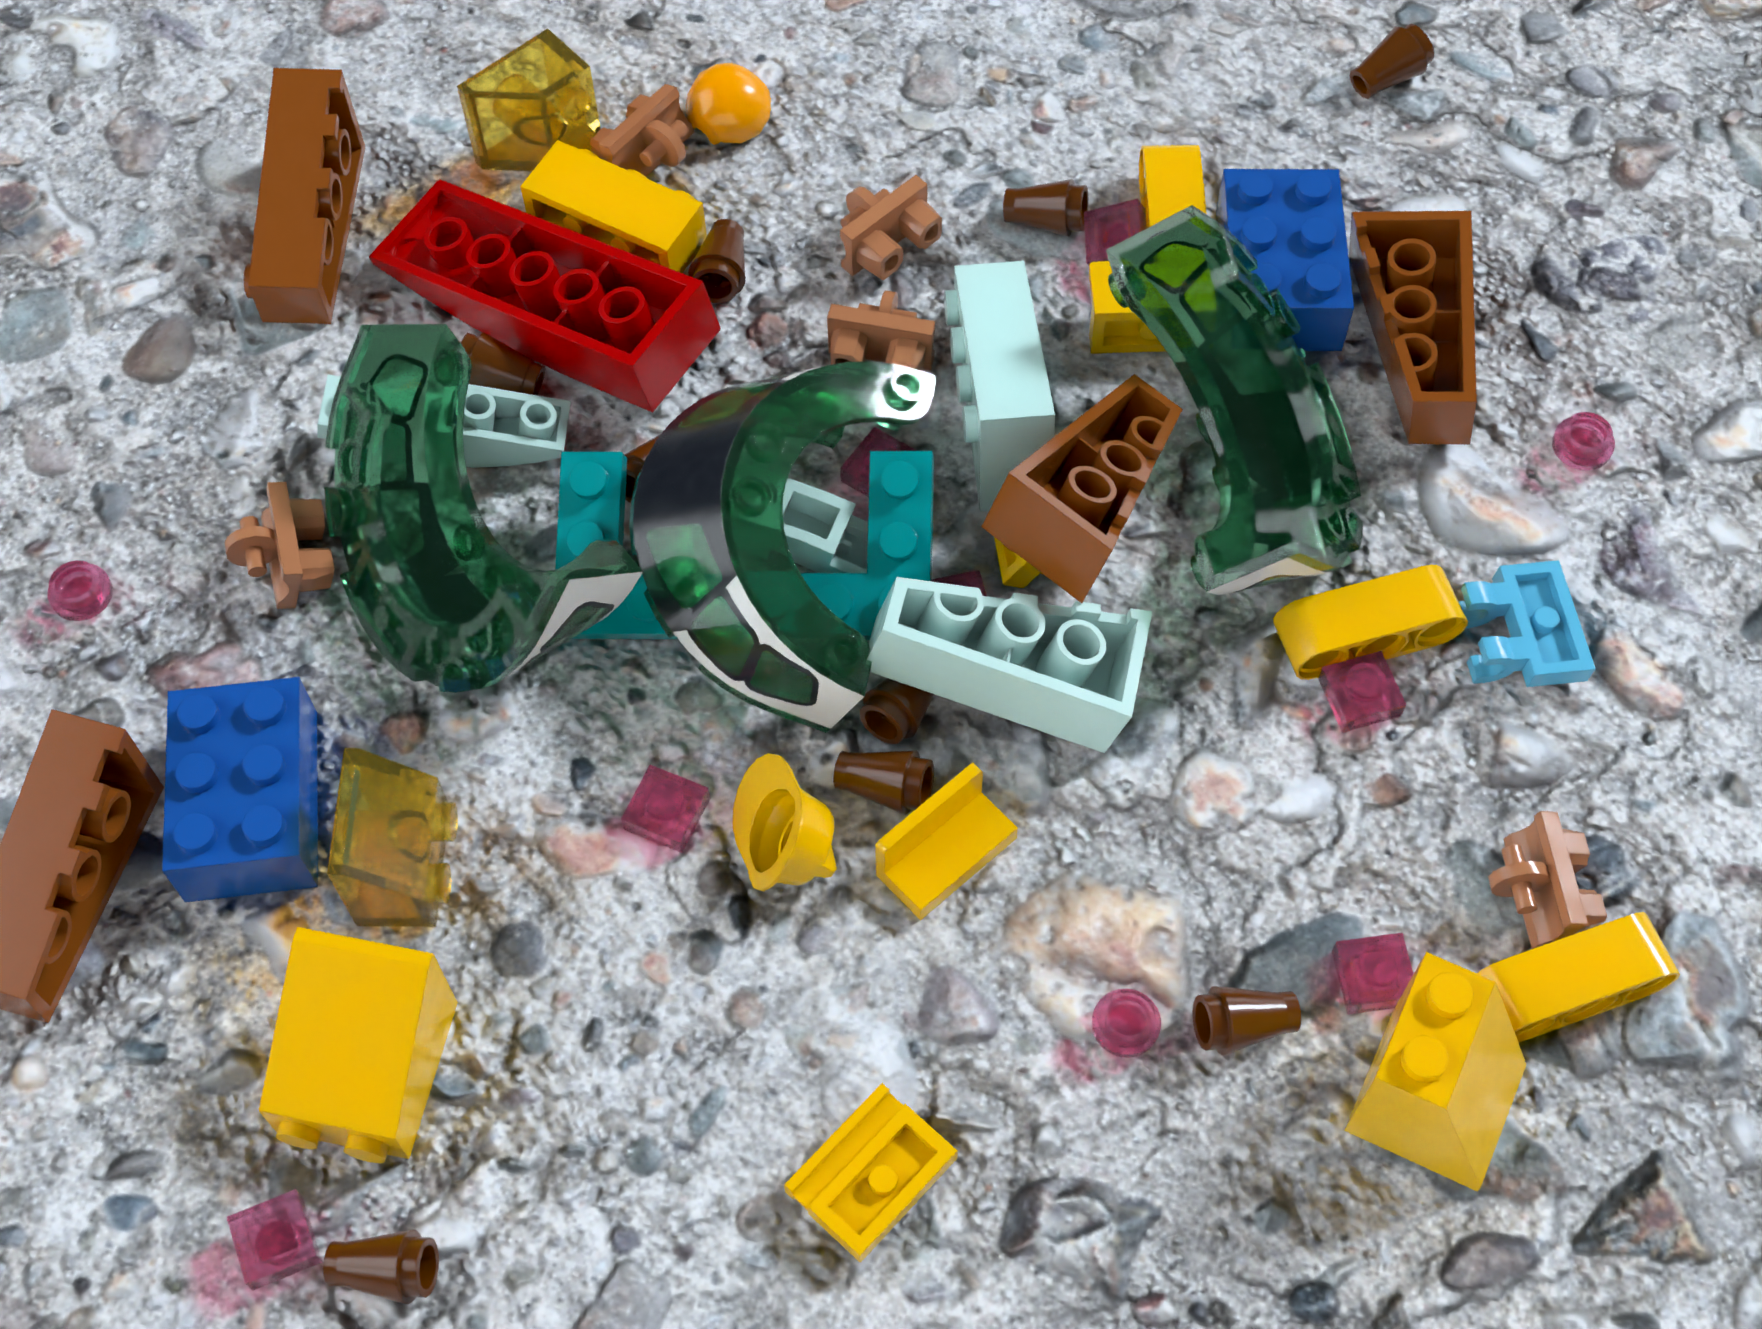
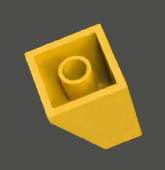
(355, 1045)
(1442, 1074)

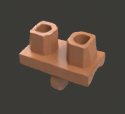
(648, 135)
(883, 221)
(880, 334)
(276, 543)
(1543, 881)

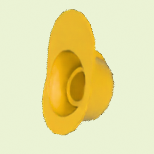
(781, 827)

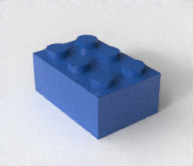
(1300, 243)
(241, 790)

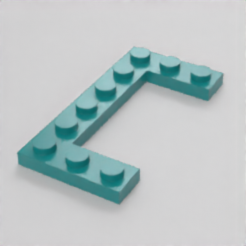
(898, 537)

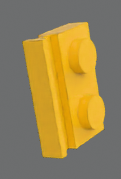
(871, 1172)

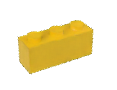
(615, 206)

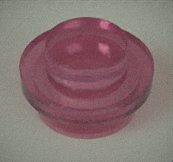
(1584, 441)
(79, 590)
(1126, 1023)

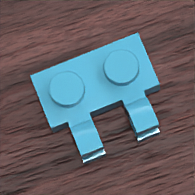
(1541, 622)

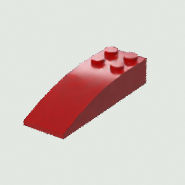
(552, 293)

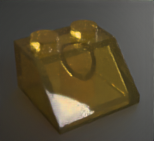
(528, 104)
(390, 842)

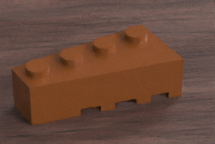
(304, 196)
(1420, 306)
(1080, 487)
(66, 853)

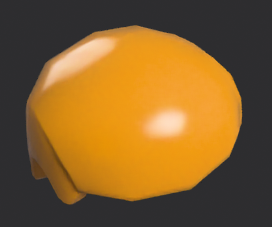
(728, 104)

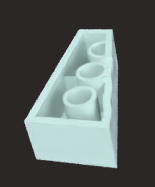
(1000, 371)
(1014, 657)

